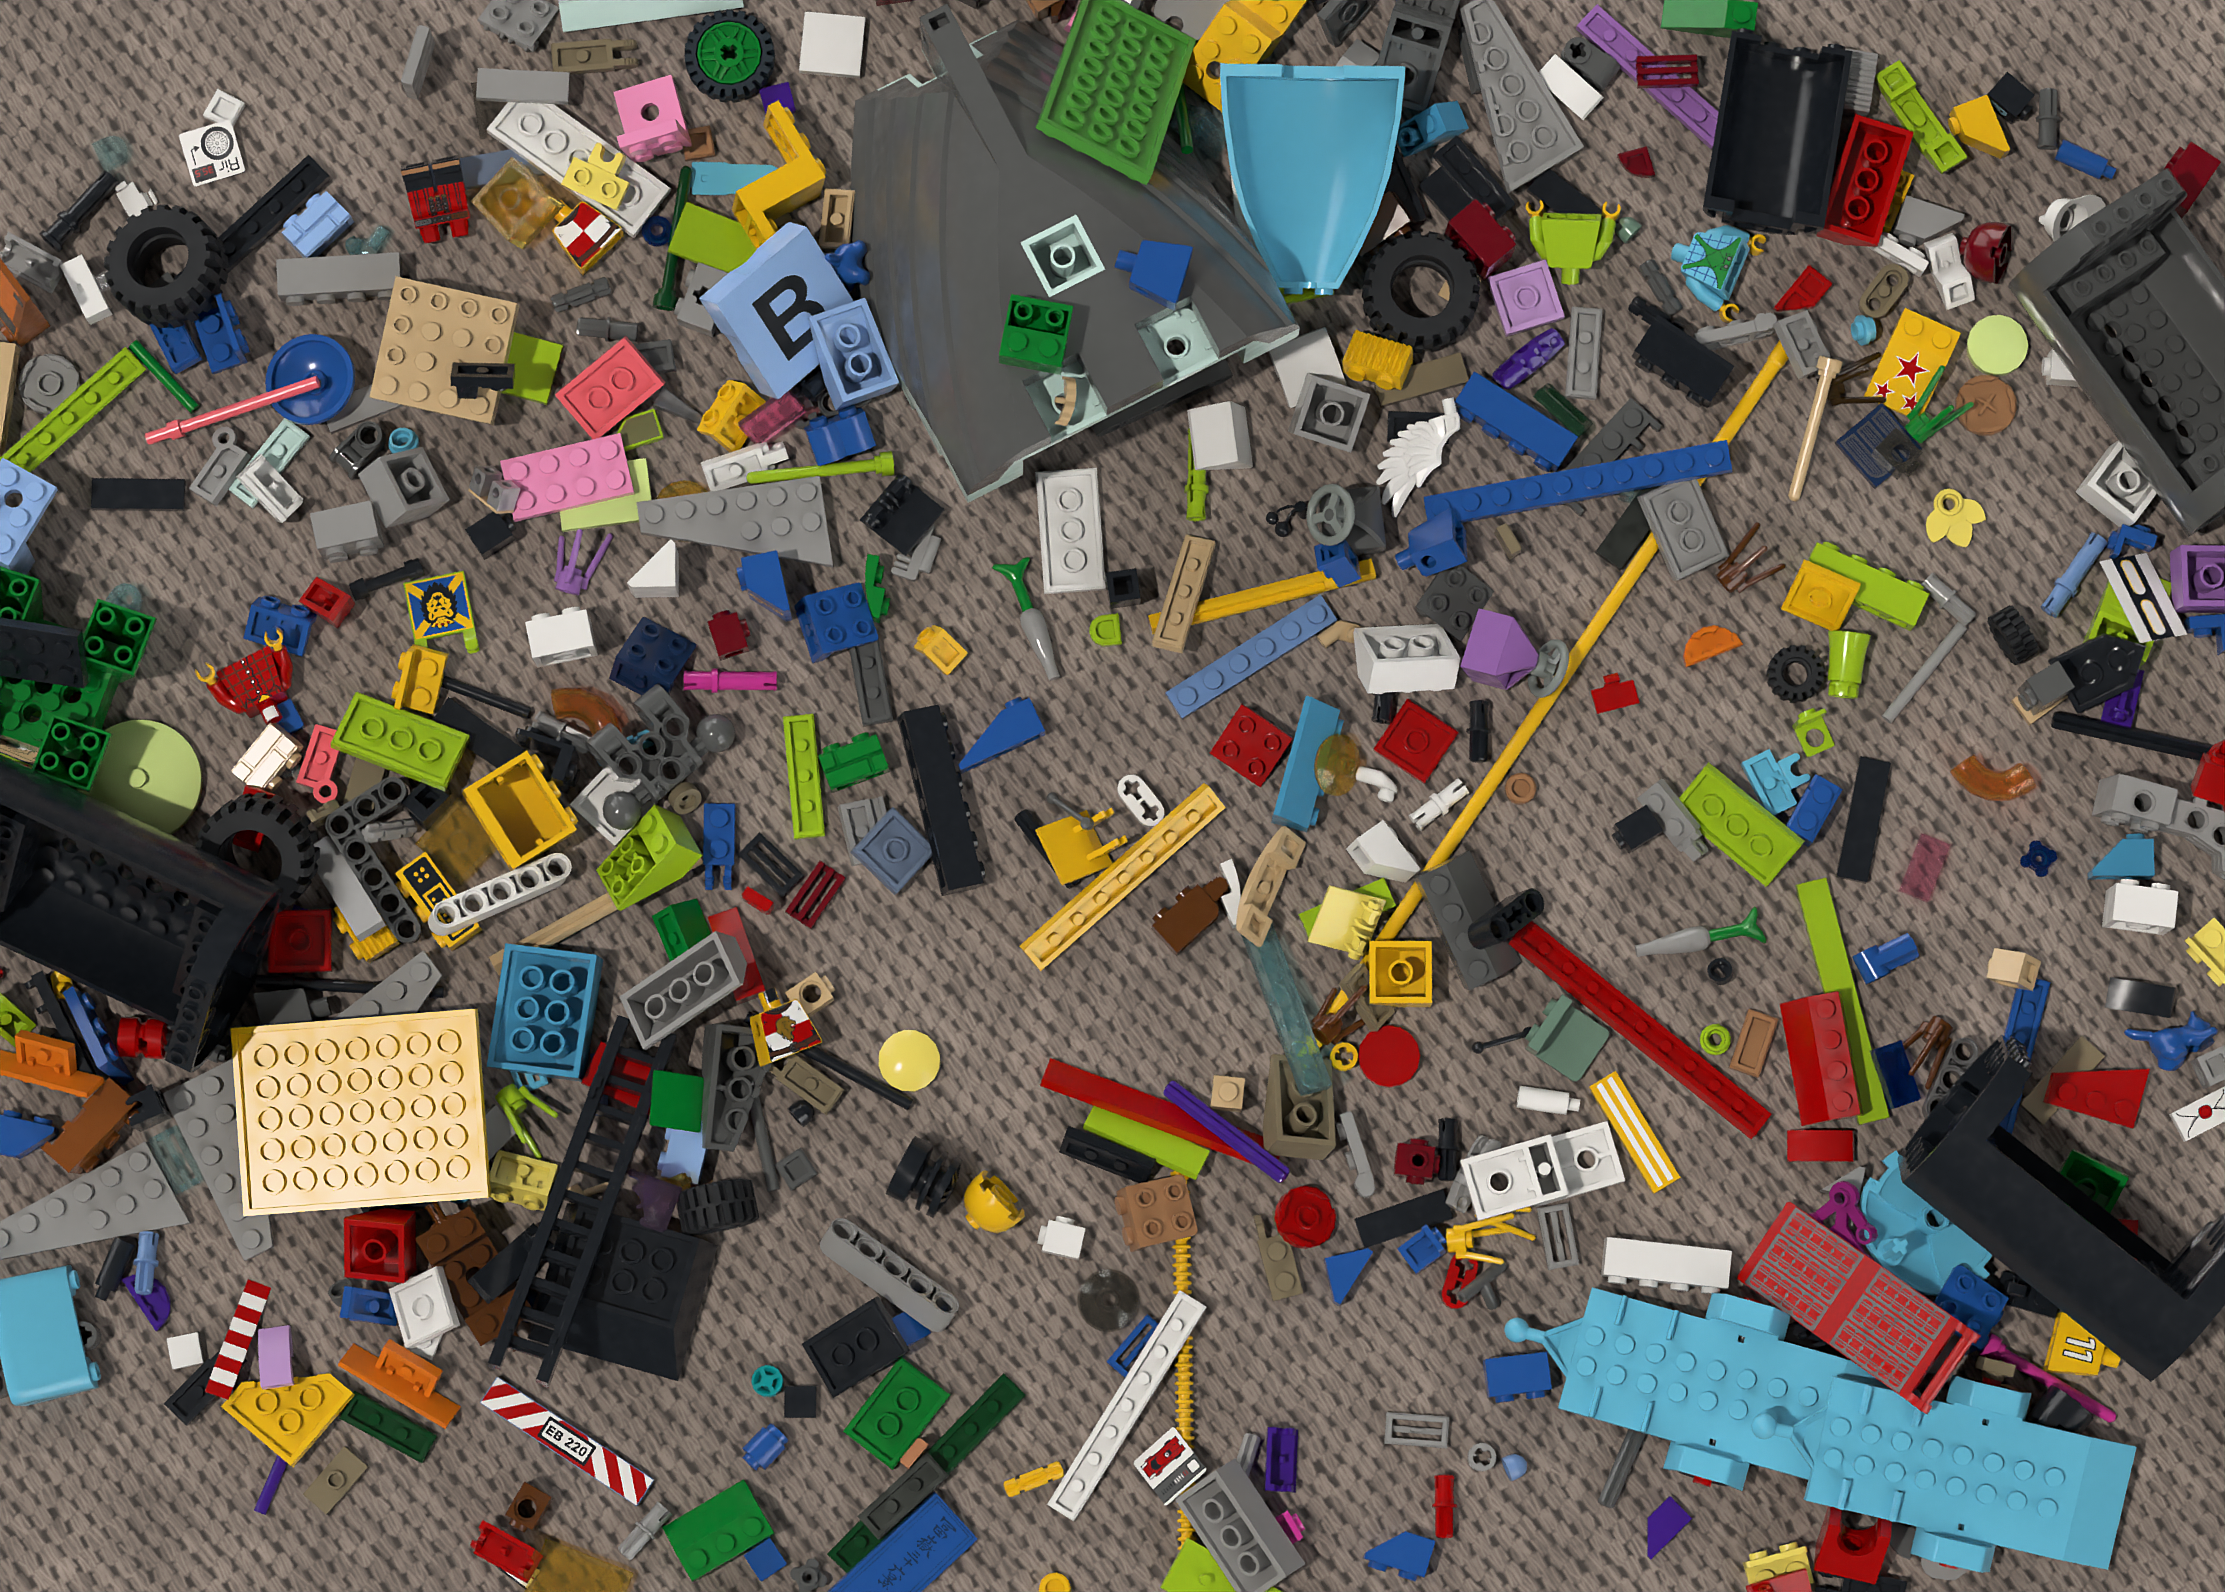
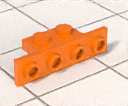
(47, 1064)
(404, 1378)

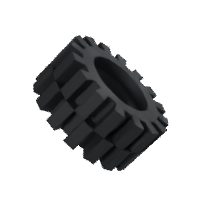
(2012, 635)
(1808, 661)

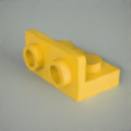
(732, 404)
(420, 679)

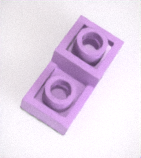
(275, 1357)

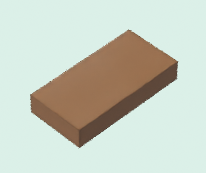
(1753, 1043)

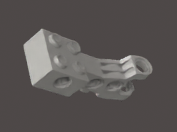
(2155, 807)

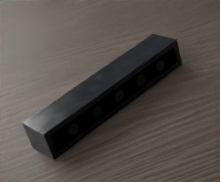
(941, 800)

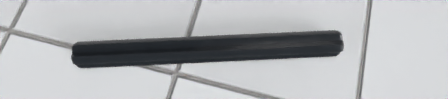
(2129, 736)

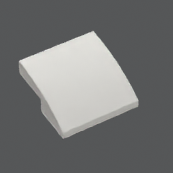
(1302, 355)

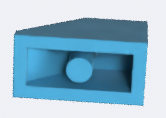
(2128, 859)

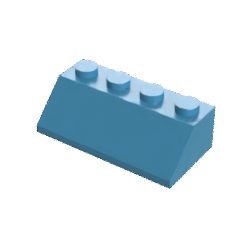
(1299, 785)

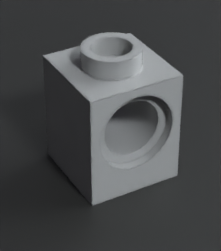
(2210, 1067)

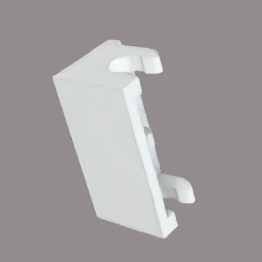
(270, 488)

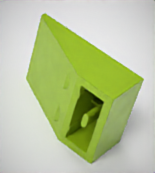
(2112, 620)
(649, 858)

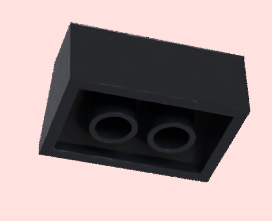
(1682, 362)

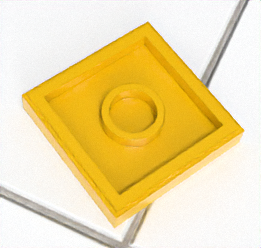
(1820, 596)

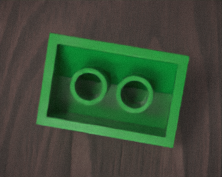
(718, 1530)

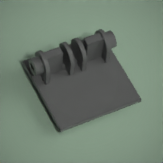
(1454, 600)

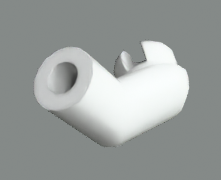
(1379, 779)

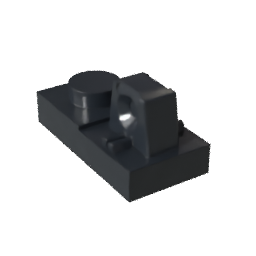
(470, 376)
(2024, 1296)

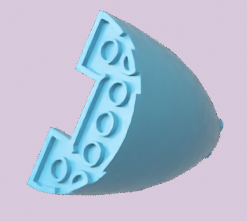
(1310, 162)

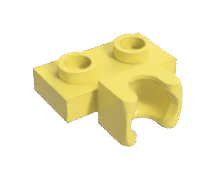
(598, 178)

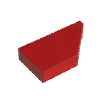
(1804, 292)

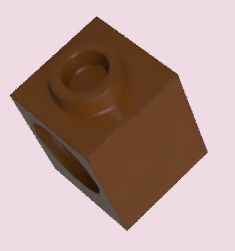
(541, 1500)

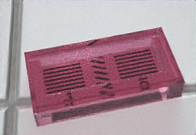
(772, 417)
(1924, 868)

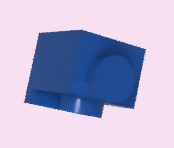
(1338, 563)

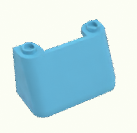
(42, 1338)

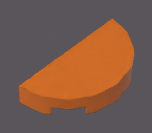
(1709, 643)

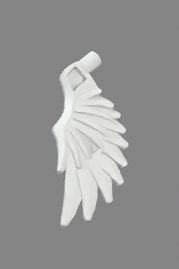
(1416, 454)

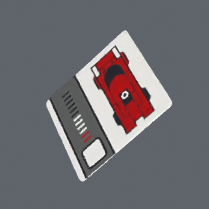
(1169, 1466)

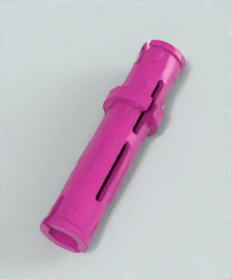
(729, 680)

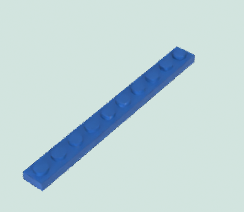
(1583, 483)

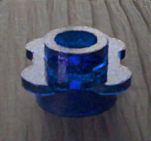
(2047, 857)

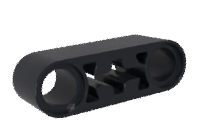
(1495, 928)

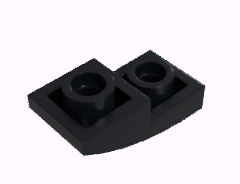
(2140, 997)

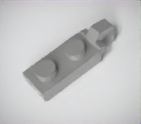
(1674, 819)

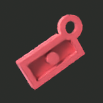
(320, 763)

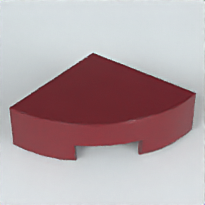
(1637, 162)

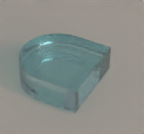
(111, 152)

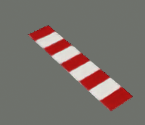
(237, 1339)

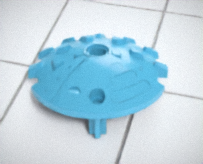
(1906, 1240)

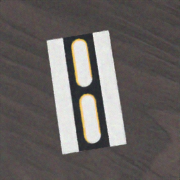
(2143, 597)

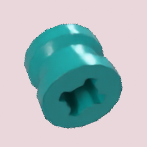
(764, 1377)

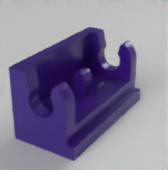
(1281, 1459)

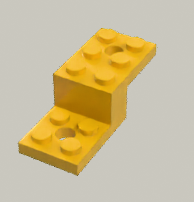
(1238, 35)

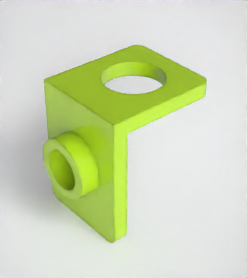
(1812, 720)

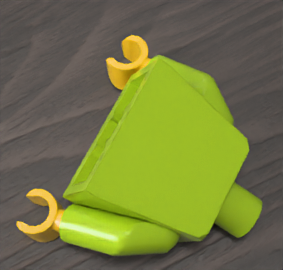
(1571, 239)

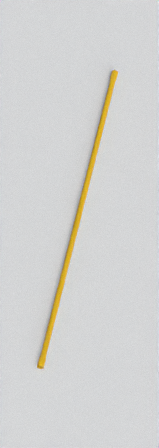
(1774, 363)

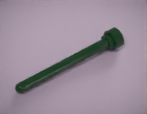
(666, 296)

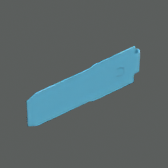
(725, 178)

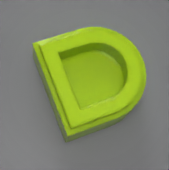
(1106, 630)

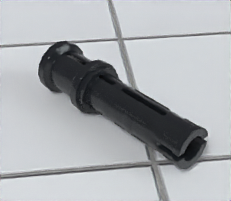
(70, 220)

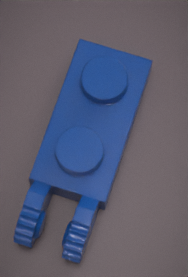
(719, 842)

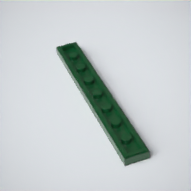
(947, 1452)

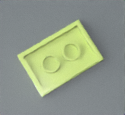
(614, 511)

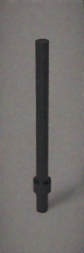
(289, 981)
(853, 1074)

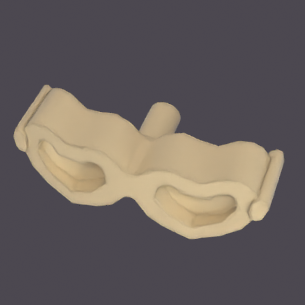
(1068, 401)

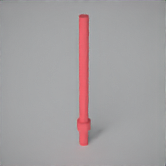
(178, 428)

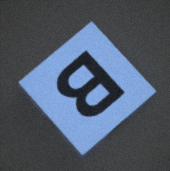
(768, 305)

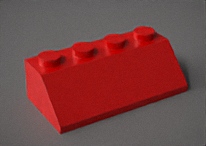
(1865, 182)
(1821, 1058)

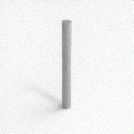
(1924, 672)

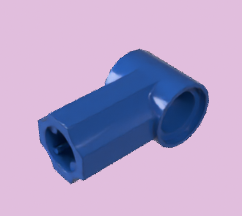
(1880, 960)

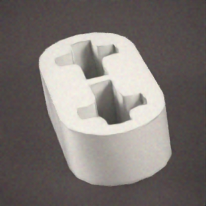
(1146, 796)

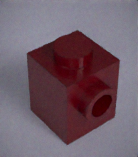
(729, 634)

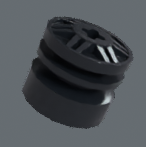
(924, 1177)

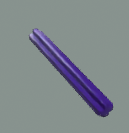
(1226, 1131)

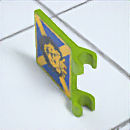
(440, 609)

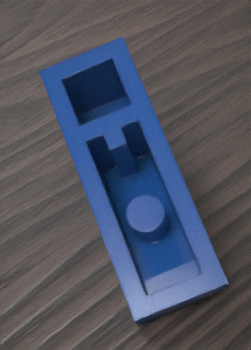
(1008, 731)

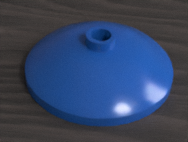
(306, 358)

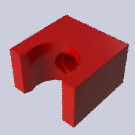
(1850, 1551)

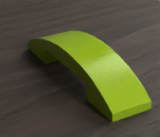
(1915, 115)

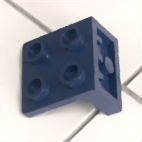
(651, 658)

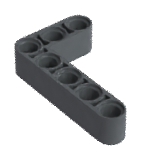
(370, 859)

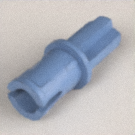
(146, 1262)

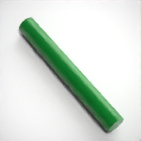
(1183, 122)
(163, 376)

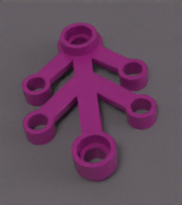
(1843, 1211)

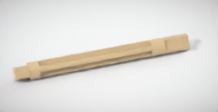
(566, 925)

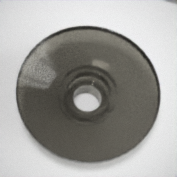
(1108, 1317)

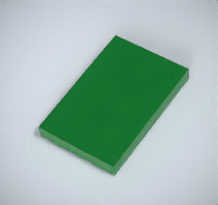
(896, 1413)

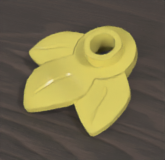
(1953, 523)

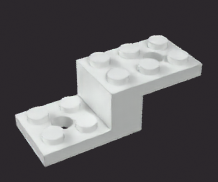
(1542, 1171)

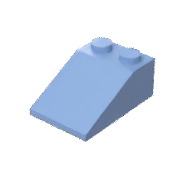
(852, 354)

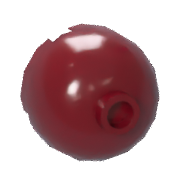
(1986, 251)

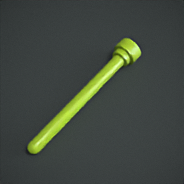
(881, 464)

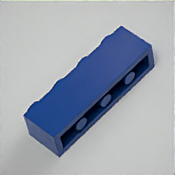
(1514, 422)

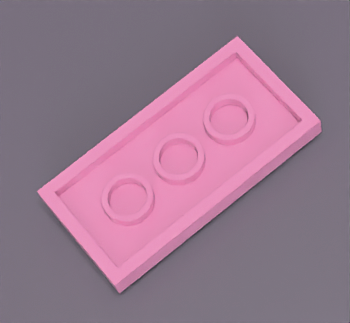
(569, 477)

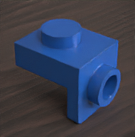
(2136, 536)
(1423, 1248)

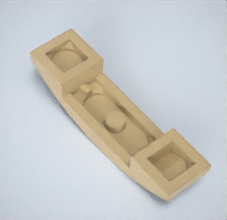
(1264, 882)

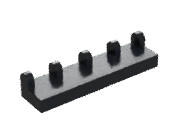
(60, 1018)

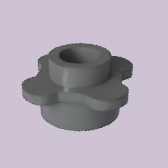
(811, 1568)

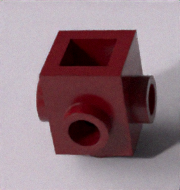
(1404, 1166)

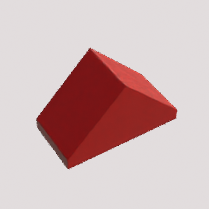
(327, 601)

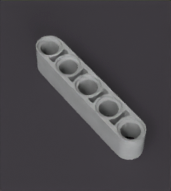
(889, 1275)

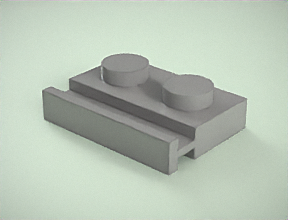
(858, 819)

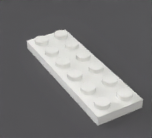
(550, 141)

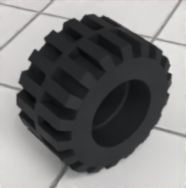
(717, 1206)

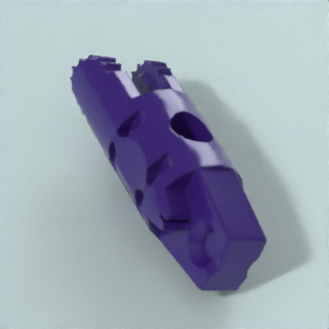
(1528, 359)

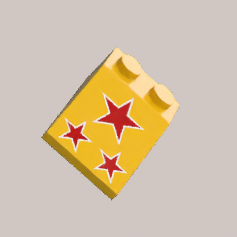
(1911, 360)

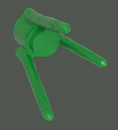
(1924, 425)

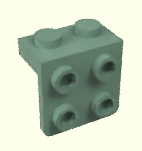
(1566, 1039)

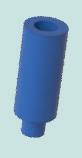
(2084, 160)

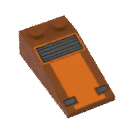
(17, 311)

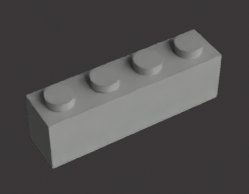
(337, 278)

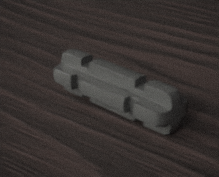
(1660, 287)
(581, 294)

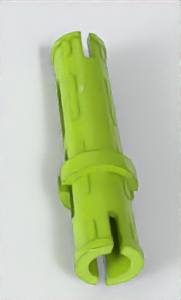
(1195, 489)

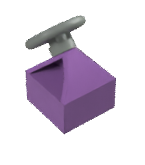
(1503, 654)

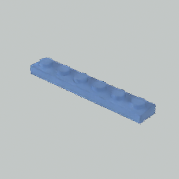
(1251, 656)

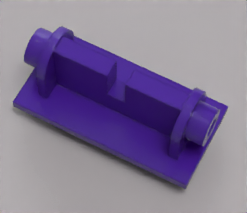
(2121, 708)

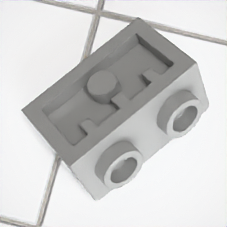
(1801, 343)

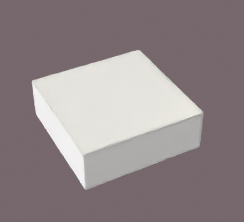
(223, 108)
(185, 1350)

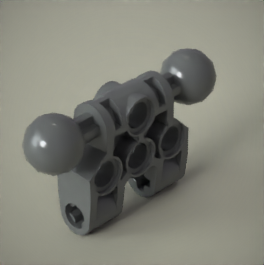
(610, 746)

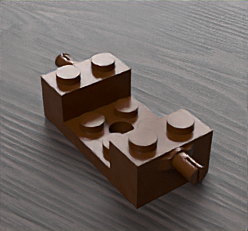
(458, 1245)

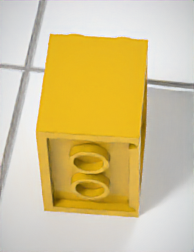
(520, 810)

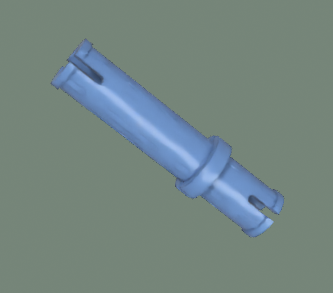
(2076, 571)

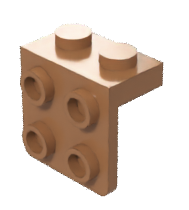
(1155, 1212)

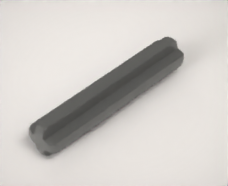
(1621, 1468)

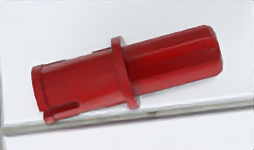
(1444, 1506)

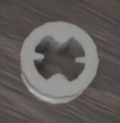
(1479, 1466)

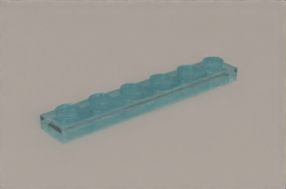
(1288, 1014)

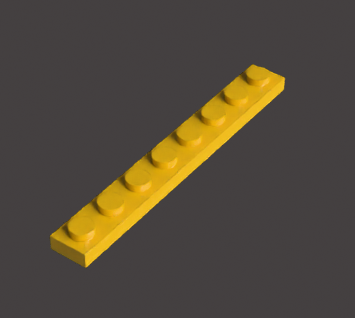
(1122, 876)

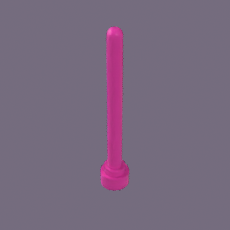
(1997, 1350)

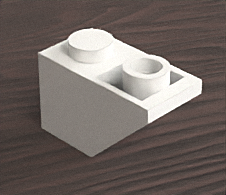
(1382, 854)

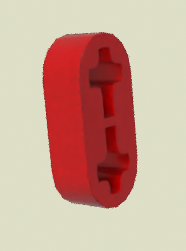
(1452, 1277)

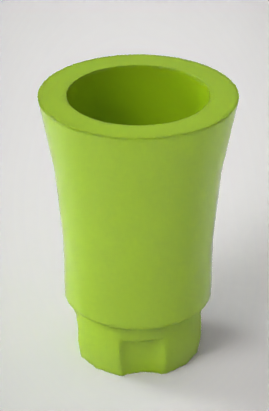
(1846, 663)

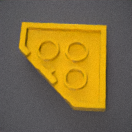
(289, 1416)

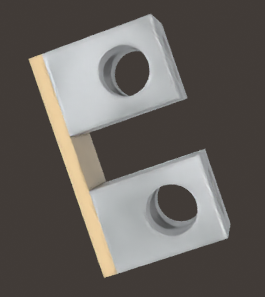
(492, 491)

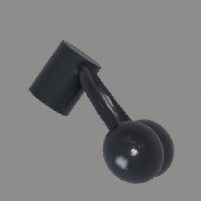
(1282, 528)

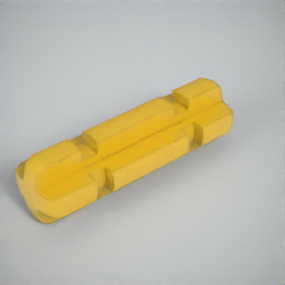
(1033, 1479)

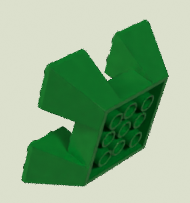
(69, 733)

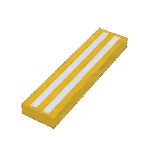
(1634, 1132)

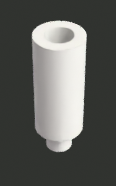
(1546, 1100)

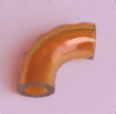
(584, 706)
(1993, 784)

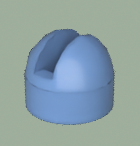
(1514, 1466)

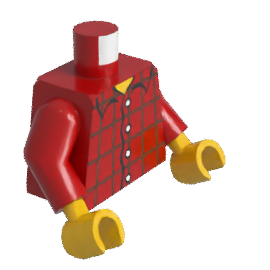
(254, 682)

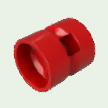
(142, 1037)

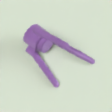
(570, 578)

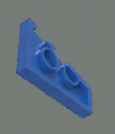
(96, 1036)

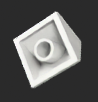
(1220, 437)
(659, 575)

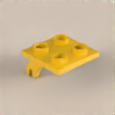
(1076, 850)

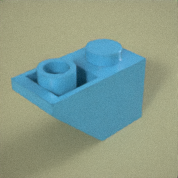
(1431, 127)

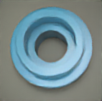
(1863, 330)
(401, 436)

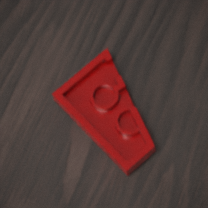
(2099, 1094)

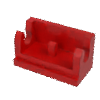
(506, 1552)

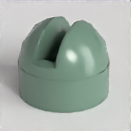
(1627, 228)

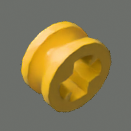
(1337, 1064)

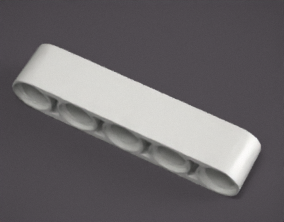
(489, 904)

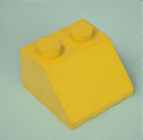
(1400, 973)

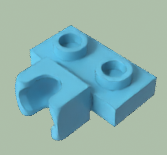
(1774, 780)

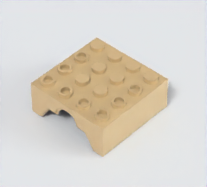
(427, 333)

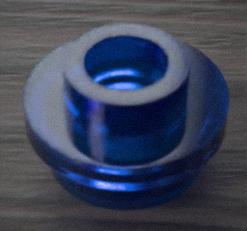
(656, 240)

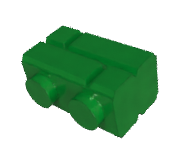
(853, 762)

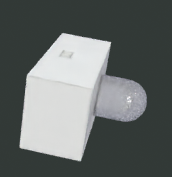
(87, 288)

